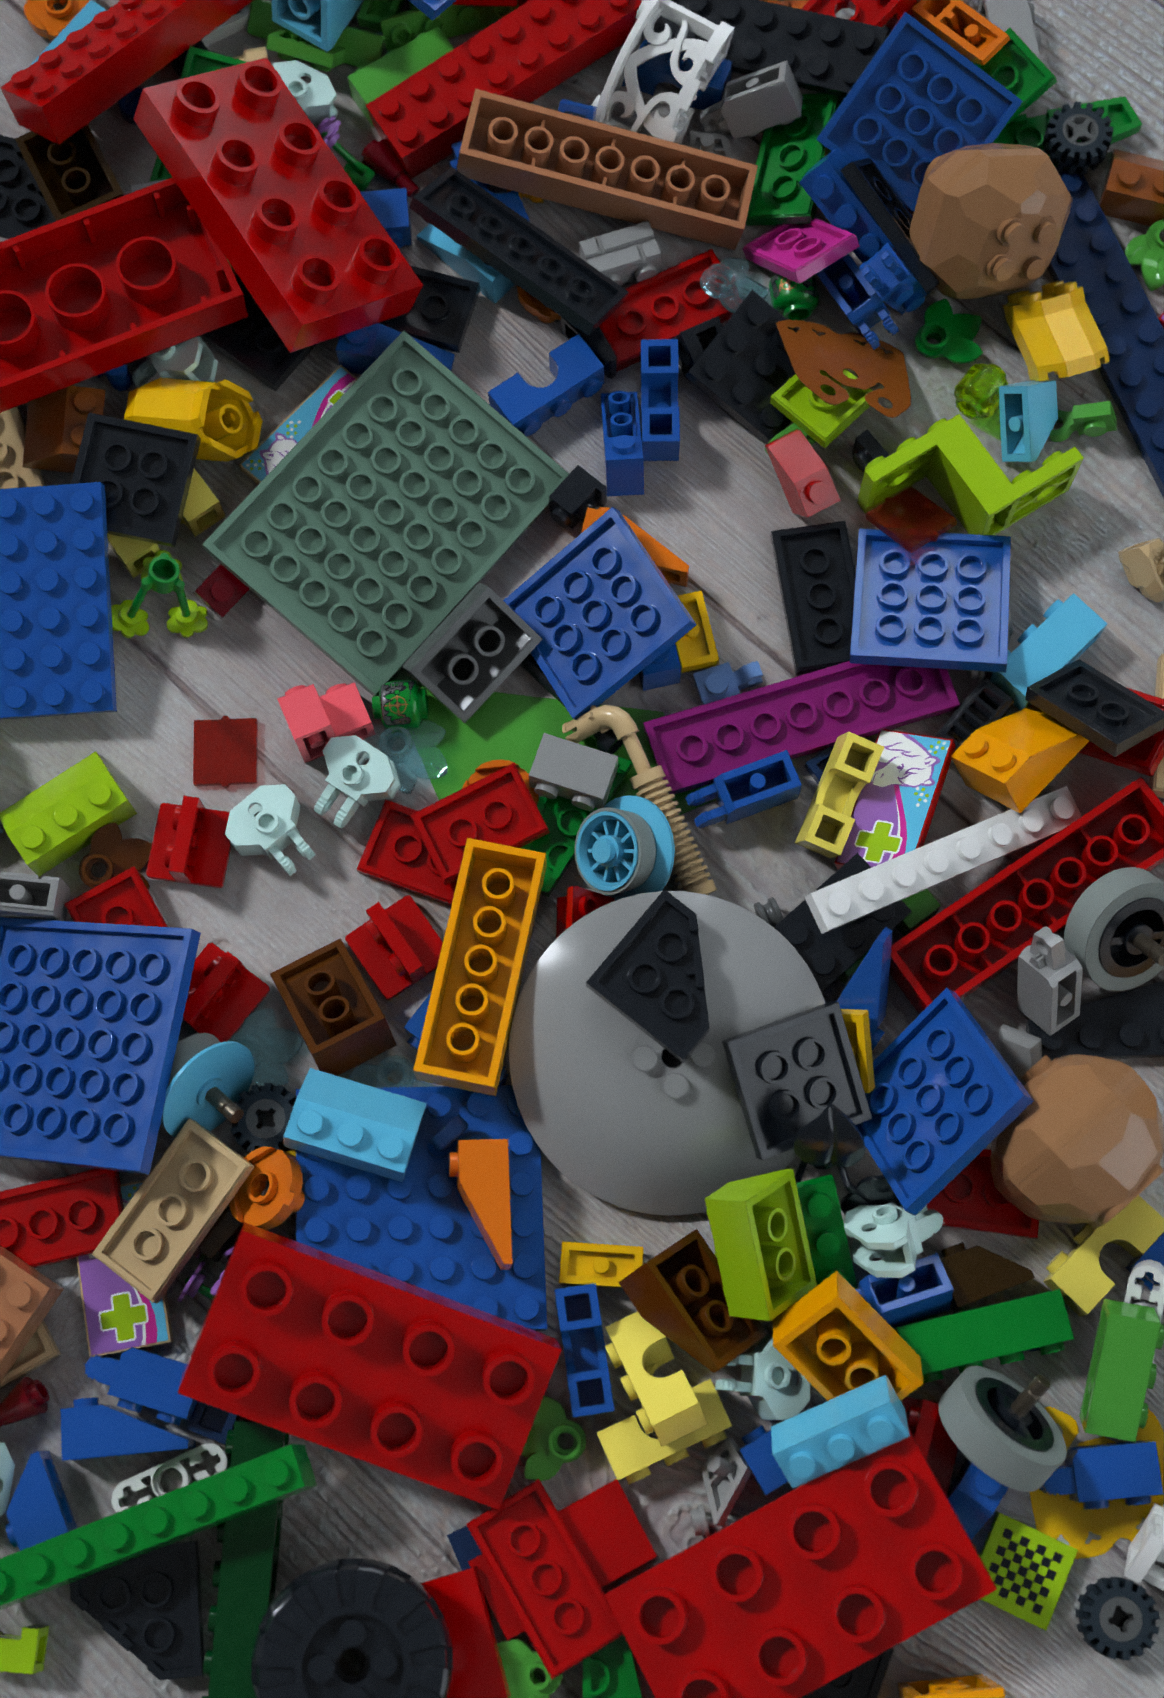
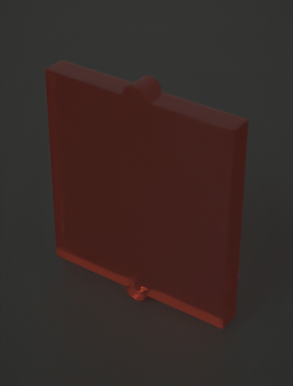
(911, 519)
(225, 752)

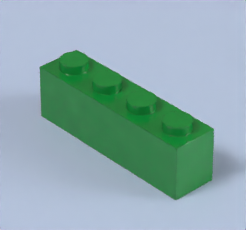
(989, 1333)

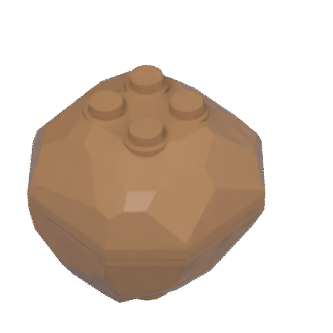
(989, 219)
(1081, 1143)

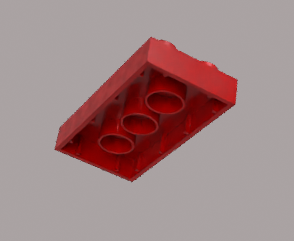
(277, 202)
(108, 291)
(370, 1366)
(804, 1584)

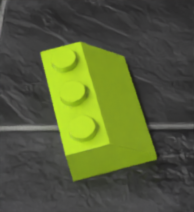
(65, 814)
(761, 1244)

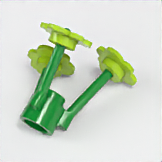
(162, 576)

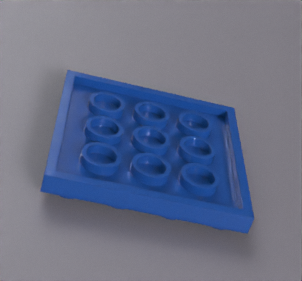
(916, 105)
(932, 605)
(599, 613)
(937, 1101)

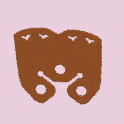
(839, 352)

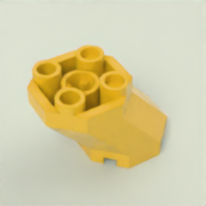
(1055, 331)
(210, 409)

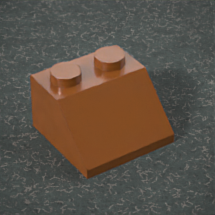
(1134, 188)
(57, 427)

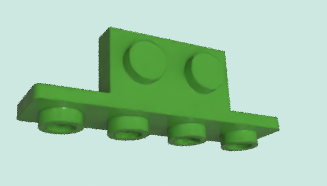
(454, 21)
(353, 46)

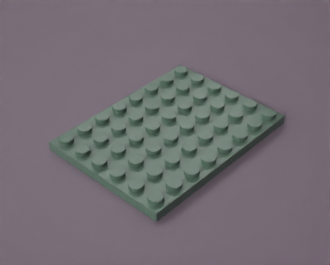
(387, 513)

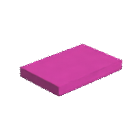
(800, 249)

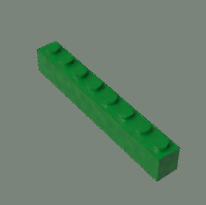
(155, 1523)

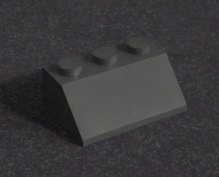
(472, 652)

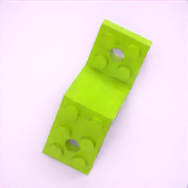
(967, 478)

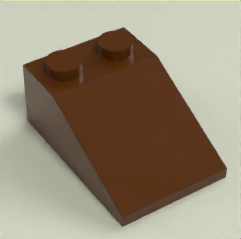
(333, 1009)
(686, 1302)

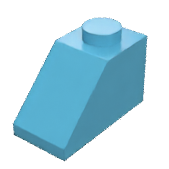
(1026, 418)

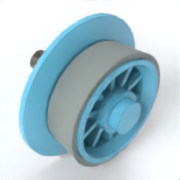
(625, 848)
(206, 1082)

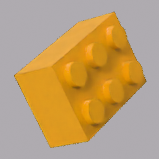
(844, 1342)

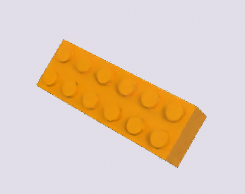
(480, 967)

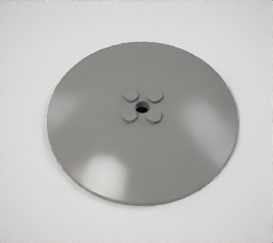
(598, 1083)

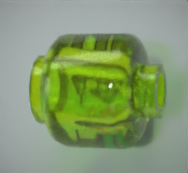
(979, 391)

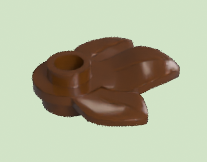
(115, 854)

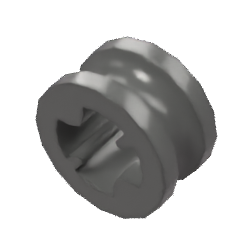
(769, 912)

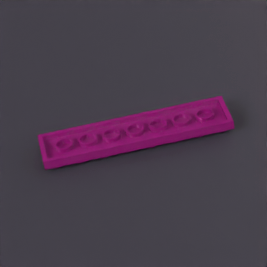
(794, 716)

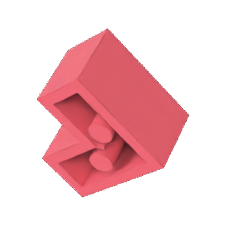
(318, 718)

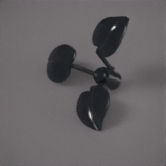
(837, 1141)

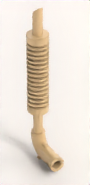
(650, 786)

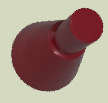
(383, 161)
(24, 1401)

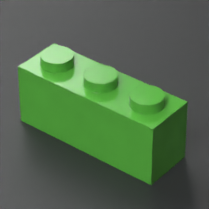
(396, 66)
(1121, 1370)

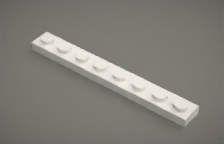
(941, 860)

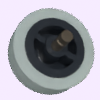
(1119, 929)
(1003, 1427)

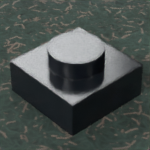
(866, 449)

